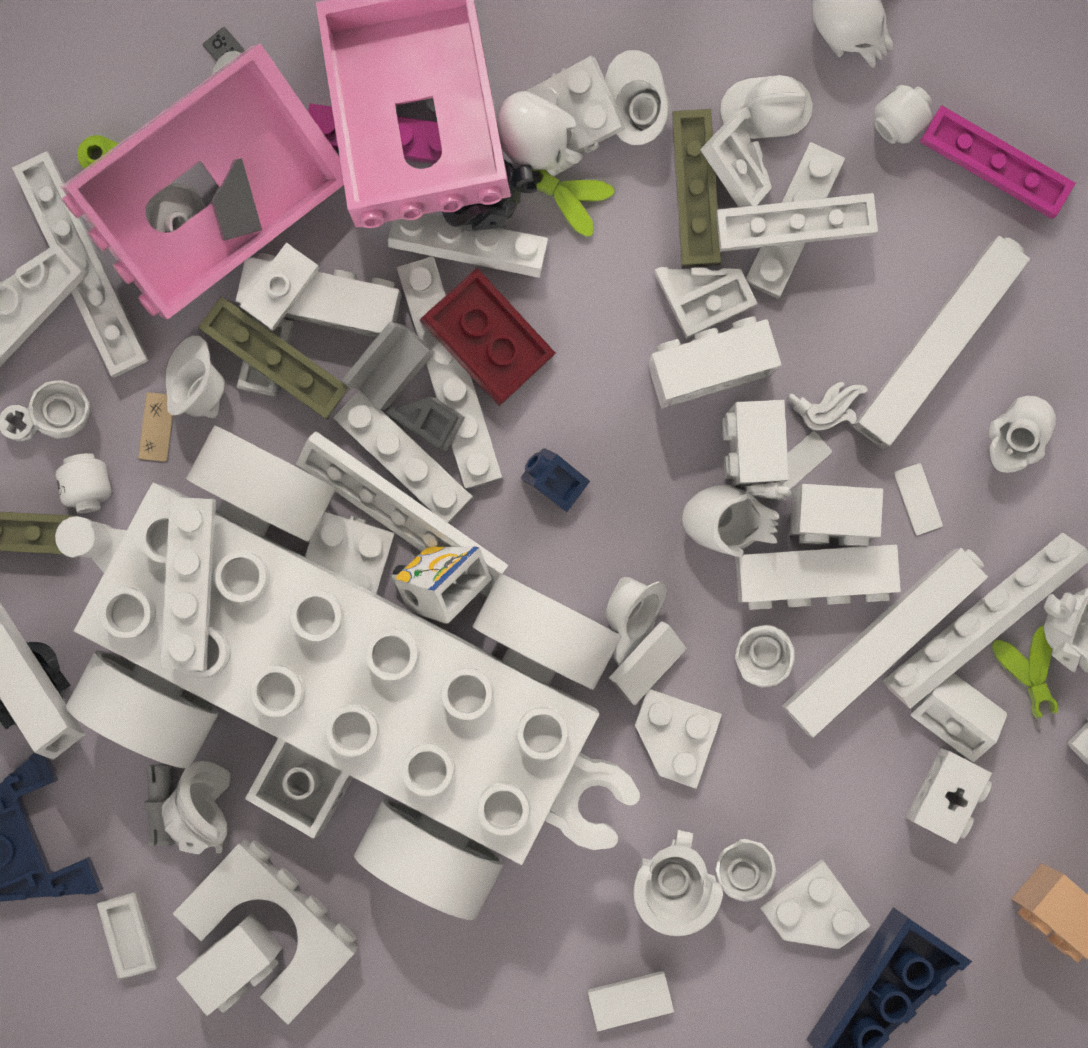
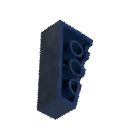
(887, 985)

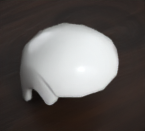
(59, 409)
(765, 656)
(745, 870)

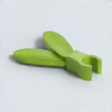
(568, 198)
(1031, 671)

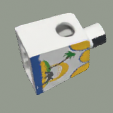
(442, 581)

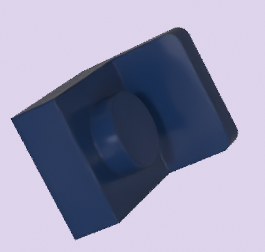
(554, 478)

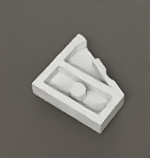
(738, 161)
(705, 296)

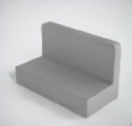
(388, 365)

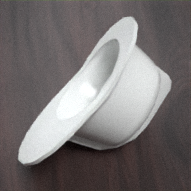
(639, 96)
(776, 105)
(193, 381)
(633, 613)

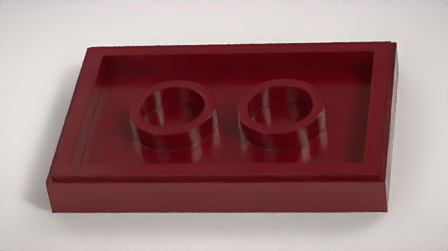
(487, 336)

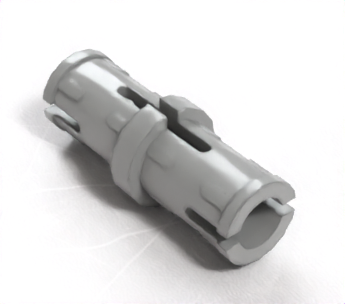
(159, 790)

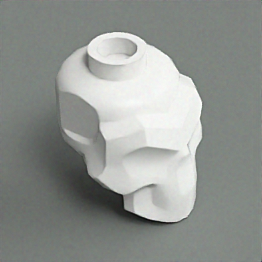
(1021, 434)

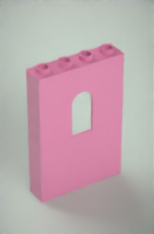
(400, 55)
(231, 115)

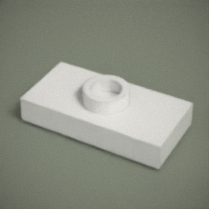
(279, 286)

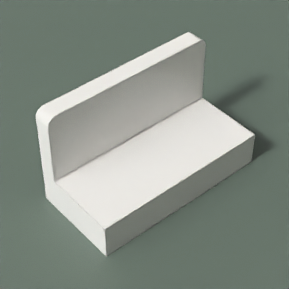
(961, 717)

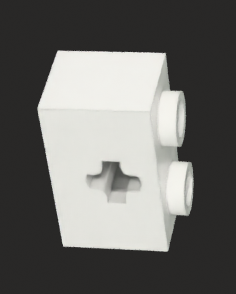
(936, 812)

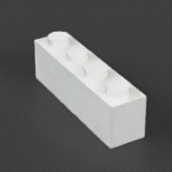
(334, 299)
(818, 573)

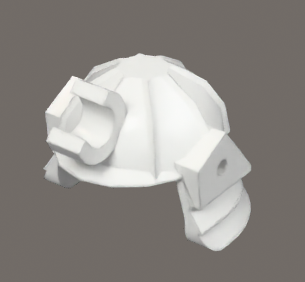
(1068, 629)
(190, 811)
(675, 889)

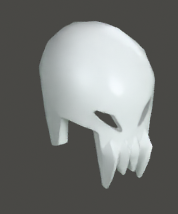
(852, 23)
(536, 132)
(727, 519)

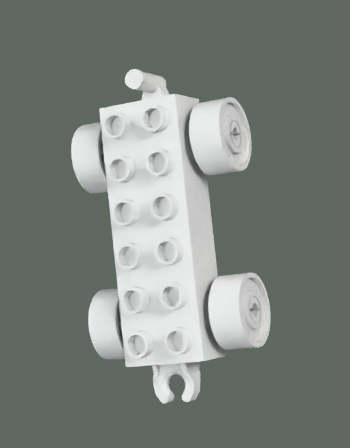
(352, 679)

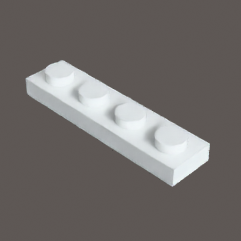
(811, 181)
(796, 222)
(487, 248)
(403, 457)
(188, 584)

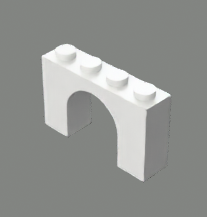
(250, 876)

